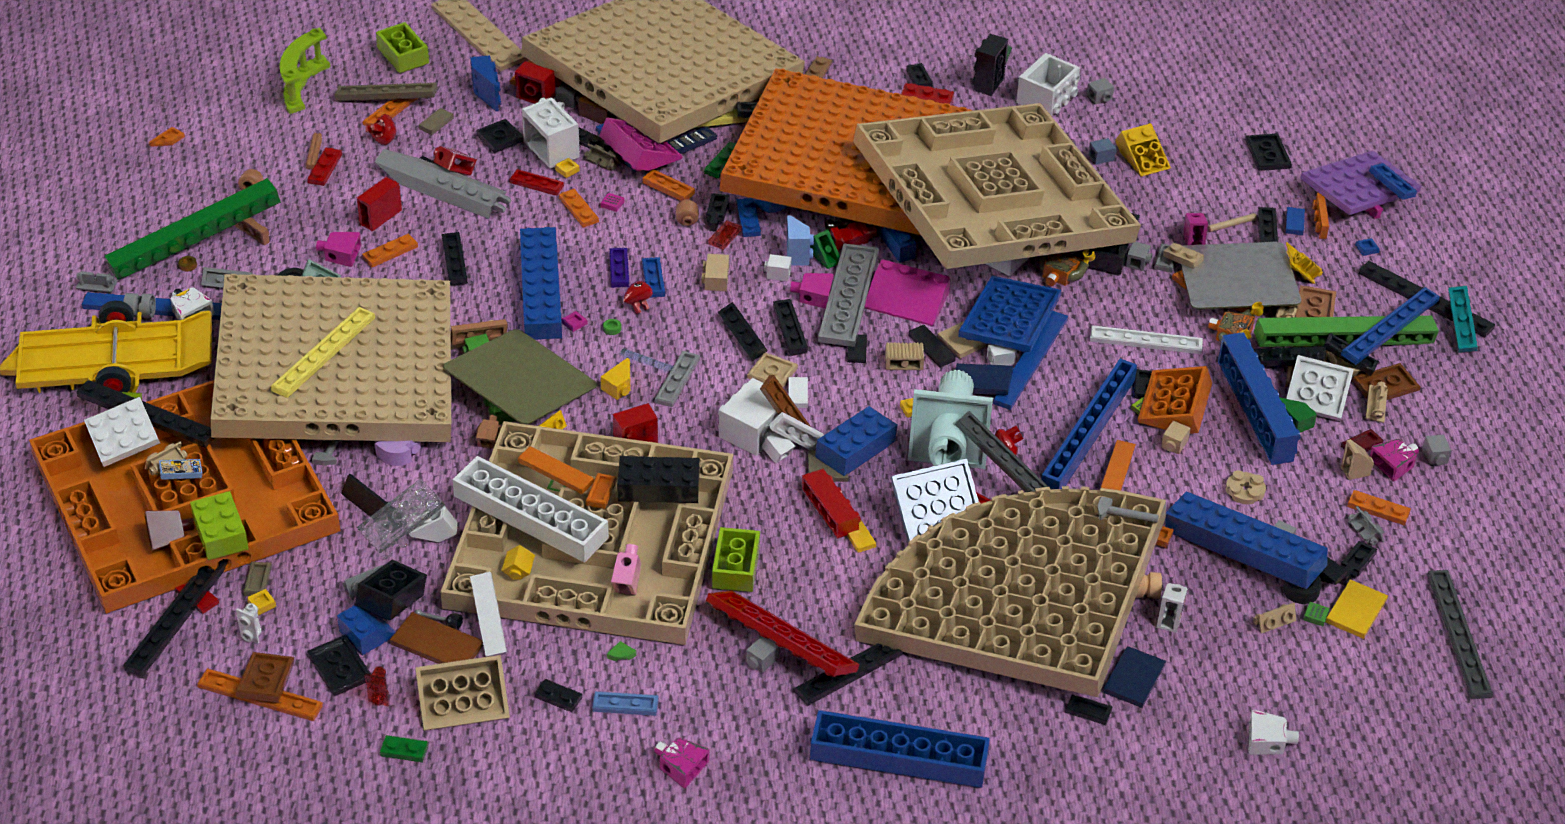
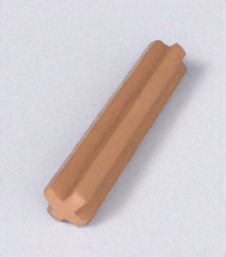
(314, 150)

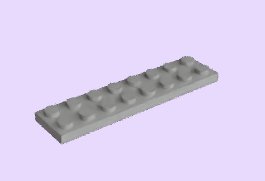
(848, 295)

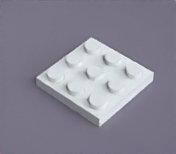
(1320, 386)
(121, 431)

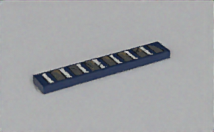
(690, 141)

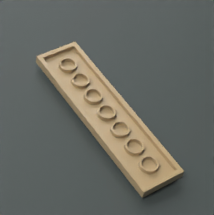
(480, 32)

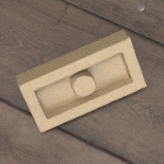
(1183, 255)

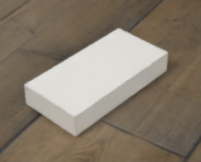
(799, 391)

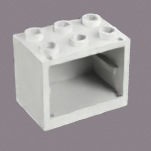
(1048, 83)
(550, 132)
(747, 418)

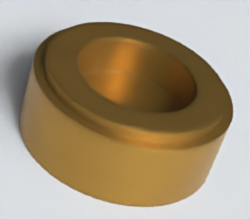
(187, 263)

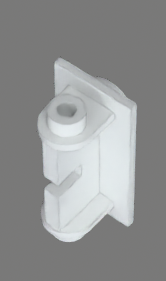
(249, 623)

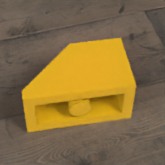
(617, 380)

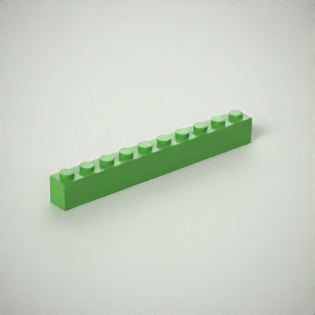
(1314, 330)

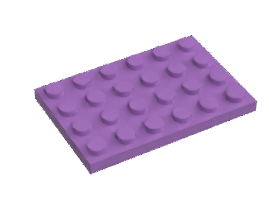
(1352, 185)

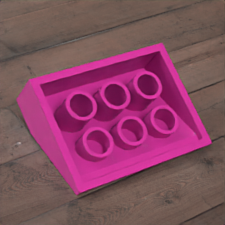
(637, 147)
(908, 292)

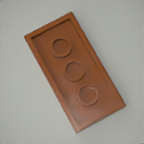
(435, 640)

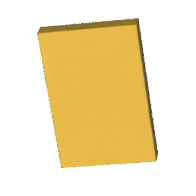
(1356, 609)

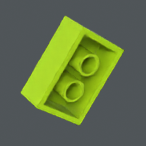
(402, 47)
(219, 525)
(736, 559)

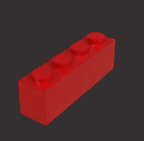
(830, 503)

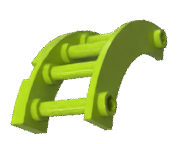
(295, 77)

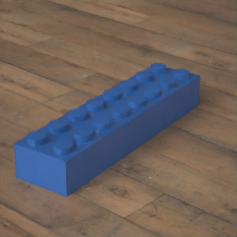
(540, 283)
(1258, 398)
(1247, 539)
(899, 748)

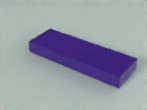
(619, 267)

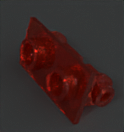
(377, 687)

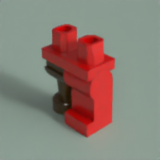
(853, 232)

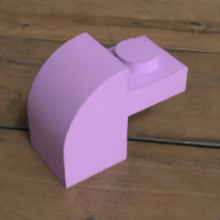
(396, 452)

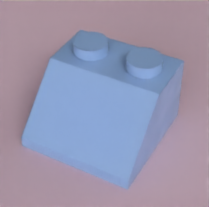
(799, 242)

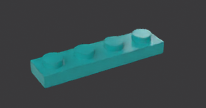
(1462, 319)

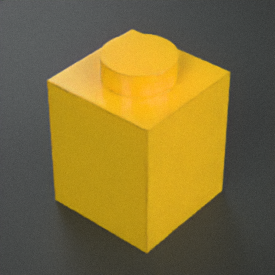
(518, 562)

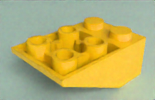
(1142, 150)

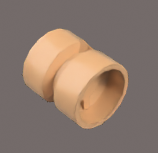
(1150, 586)

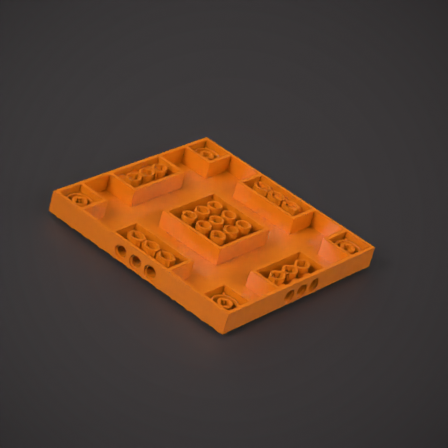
(804, 153)
(106, 505)

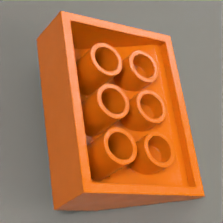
(1177, 397)

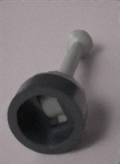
(453, 620)

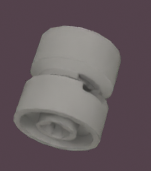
(145, 304)

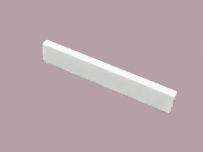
(1146, 339)

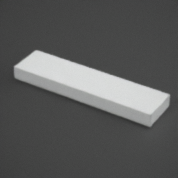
(488, 614)

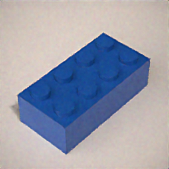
(856, 441)

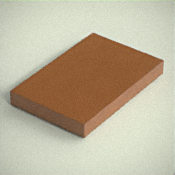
(1395, 377)
(265, 677)

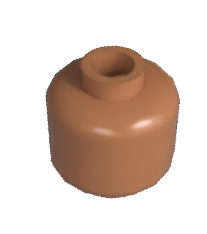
(249, 178)
(687, 212)

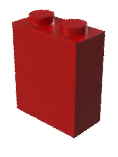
(379, 203)

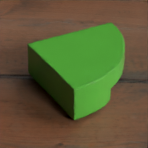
(621, 651)

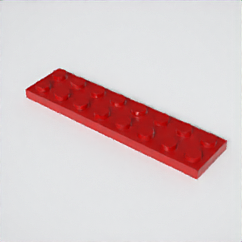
(782, 633)

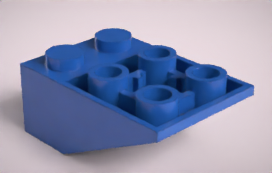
(485, 80)

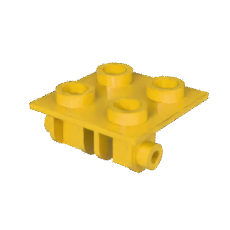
(1303, 264)

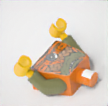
(1064, 267)
(1236, 322)

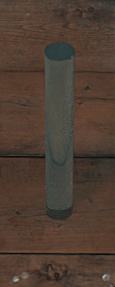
(646, 360)

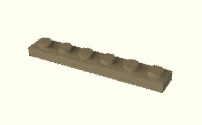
(386, 91)

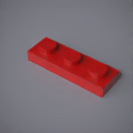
(324, 166)

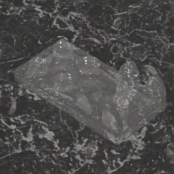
(400, 517)

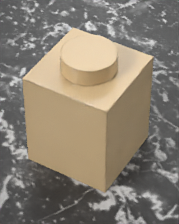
(1175, 437)

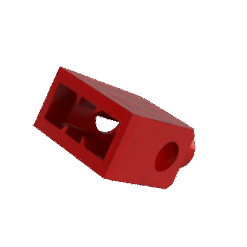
(446, 158)

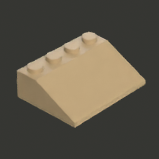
(462, 692)

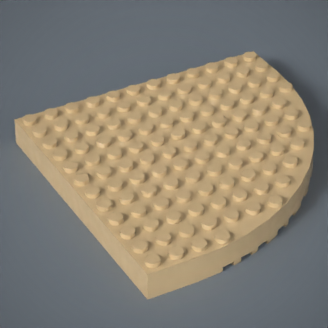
(1019, 586)

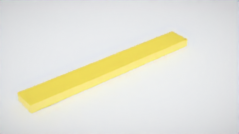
(322, 352)

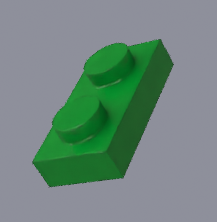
(404, 748)

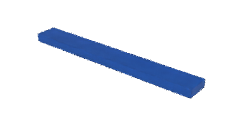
(163, 306)
(1390, 325)
(1031, 360)

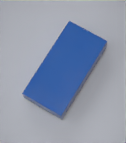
(1295, 221)

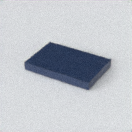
(988, 378)
(1134, 676)

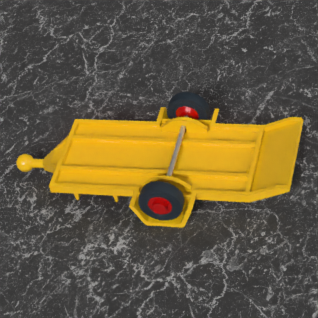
(111, 351)

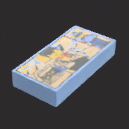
(180, 469)

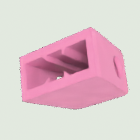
(627, 571)

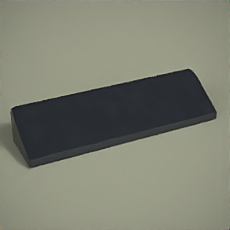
(362, 496)

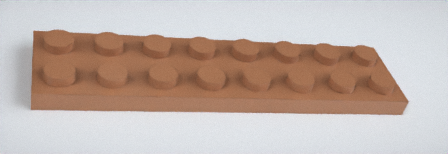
(1314, 303)

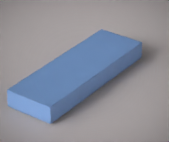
(625, 703)

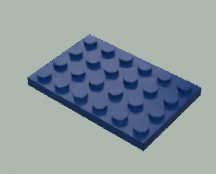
(1010, 313)

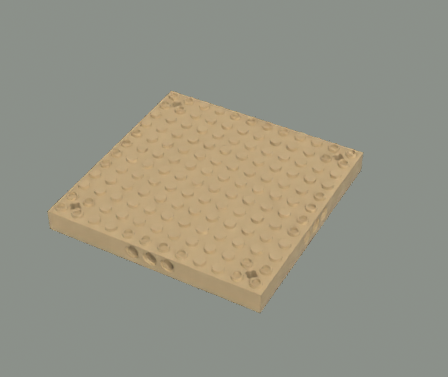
(660, 61)
(995, 185)
(374, 389)
(566, 592)

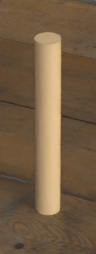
(1229, 223)

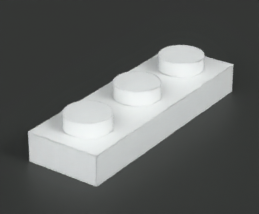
(795, 431)

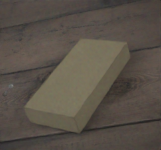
(436, 121)
(257, 577)

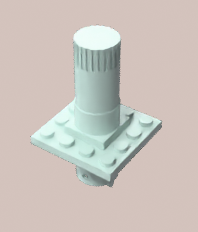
(933, 421)

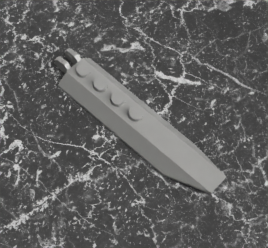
(443, 183)

